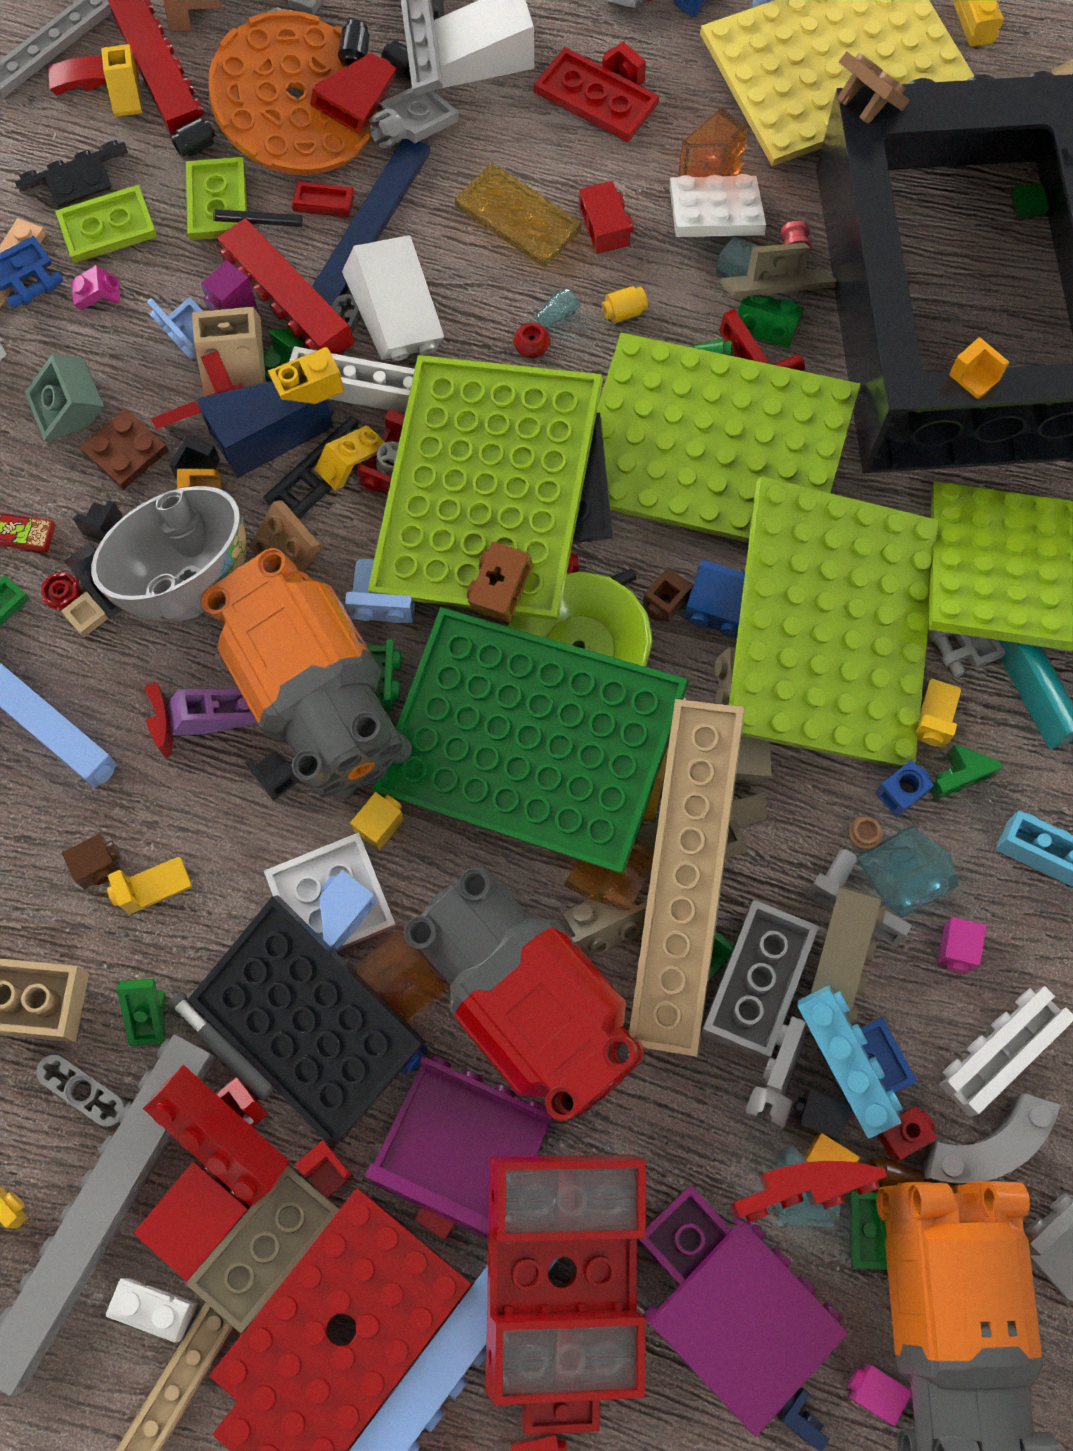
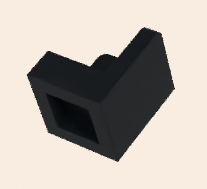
(194, 455)
(98, 520)
(273, 775)

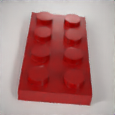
(596, 94)

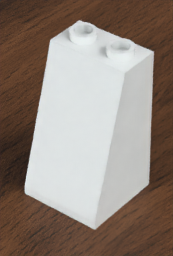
(485, 41)
(393, 298)

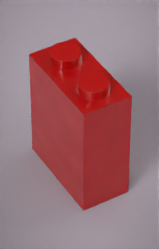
(191, 1220)

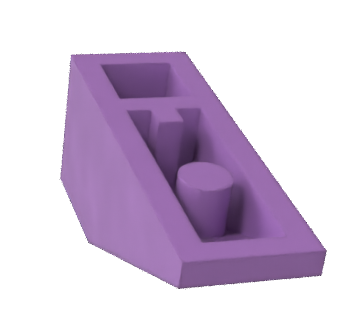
(207, 711)

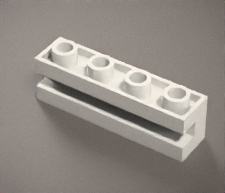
(1005, 1051)

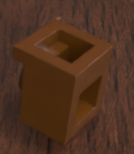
(669, 587)

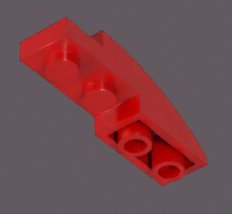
(820, 1180)

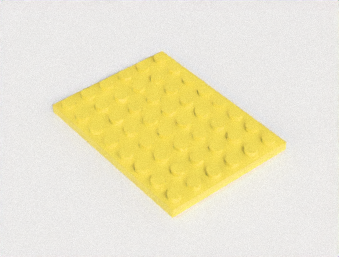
(787, 56)

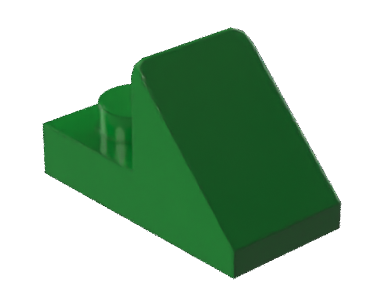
(281, 349)
(967, 770)
(142, 1011)

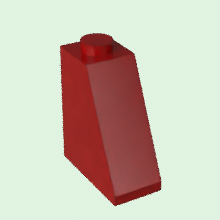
(354, 91)

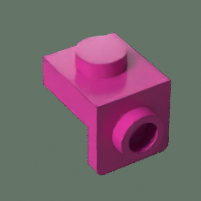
(93, 286)

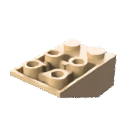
(238, 340)

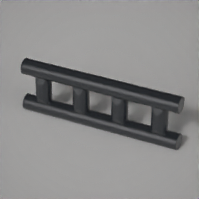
(303, 472)

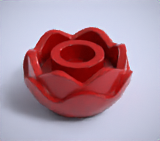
(528, 347)
(54, 584)

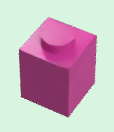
(961, 945)
(878, 1393)

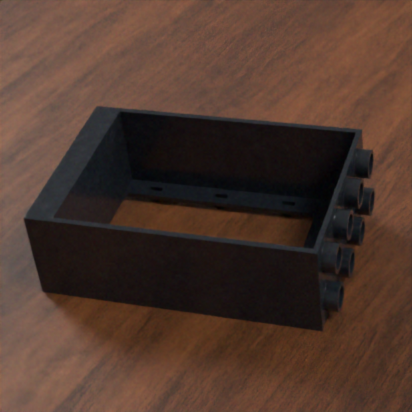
(901, 412)

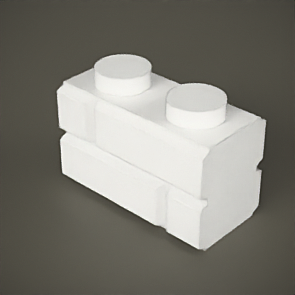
(151, 1309)

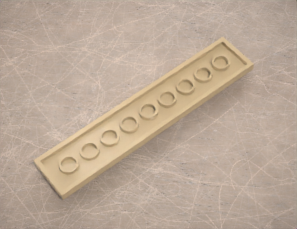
(686, 876)

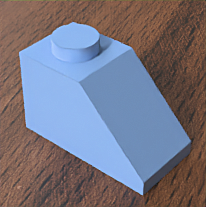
(343, 908)

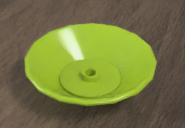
(596, 616)

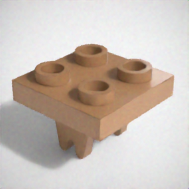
(868, 73)
(286, 533)

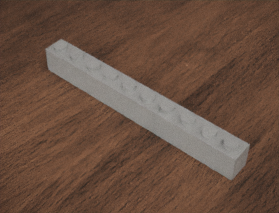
(89, 1223)

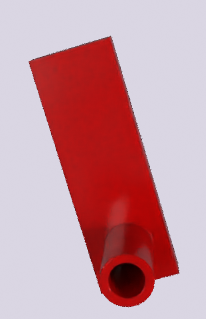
(745, 346)
(220, 383)

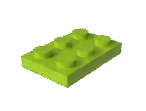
(213, 186)
(106, 224)

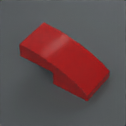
(81, 71)
(159, 724)

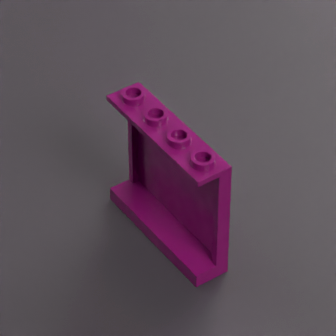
(445, 1141)
(748, 1326)

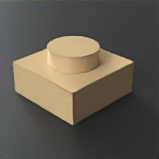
(84, 614)

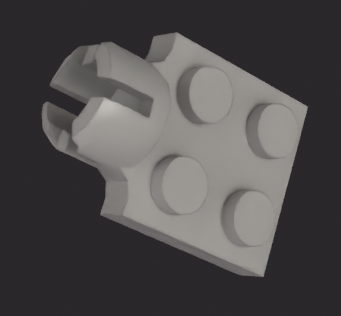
(410, 118)
(778, 1075)

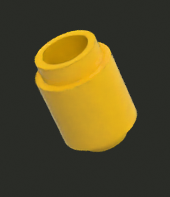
(624, 304)

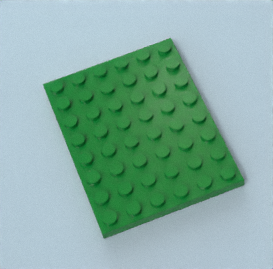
(533, 738)

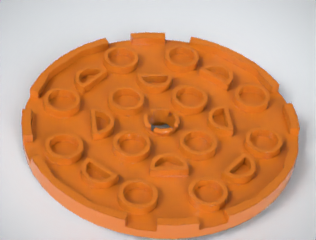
(253, 101)

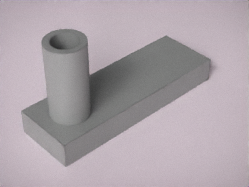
(825, 890)

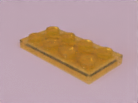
(518, 214)

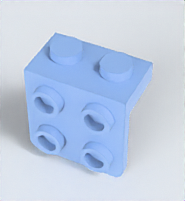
(178, 324)
(376, 607)

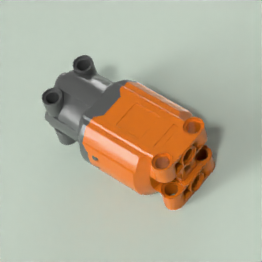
(305, 674)
(964, 1314)

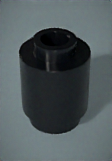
(353, 42)
(398, 57)
(193, 137)

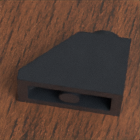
(80, 566)

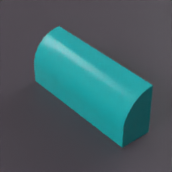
(1040, 691)

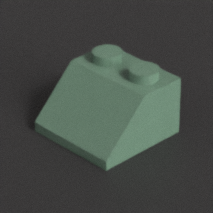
(63, 397)

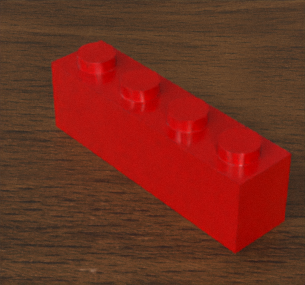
(216, 1135)

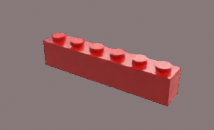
(155, 62)
(285, 289)

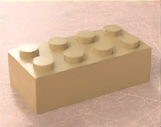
(41, 999)

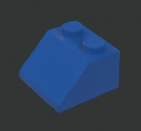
(716, 598)

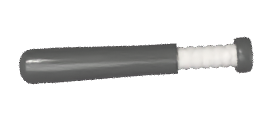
(222, 1048)

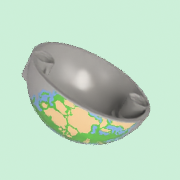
(164, 574)

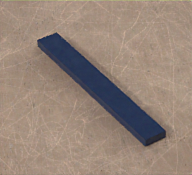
(373, 214)

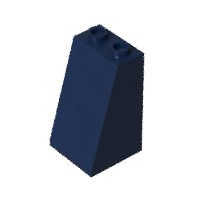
(258, 426)

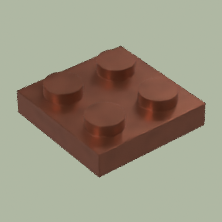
(124, 448)

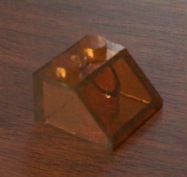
(714, 147)
(400, 976)

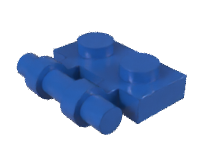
(21, 262)

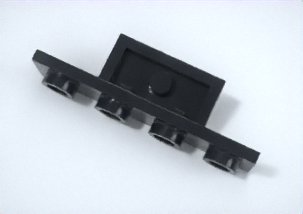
(77, 177)

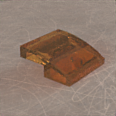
(611, 887)

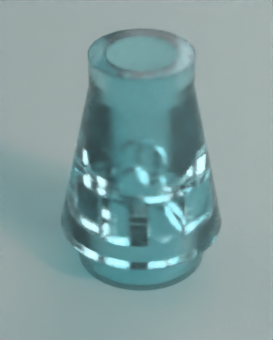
(557, 308)

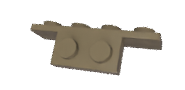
(777, 271)
(743, 812)
(600, 926)

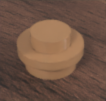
(865, 833)

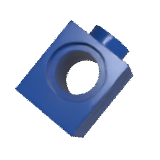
(898, 800)

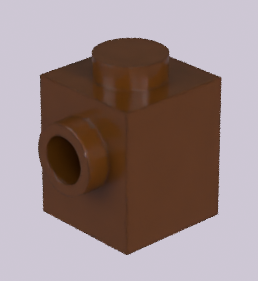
(92, 861)

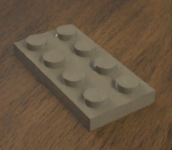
(262, 1249)

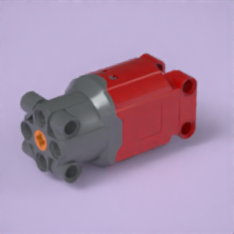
(526, 994)

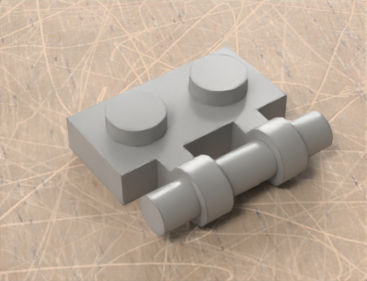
(975, 649)

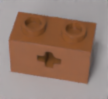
(501, 599)

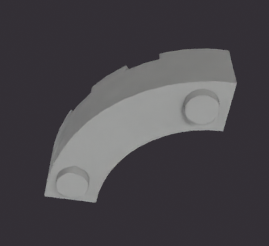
(1006, 1149)

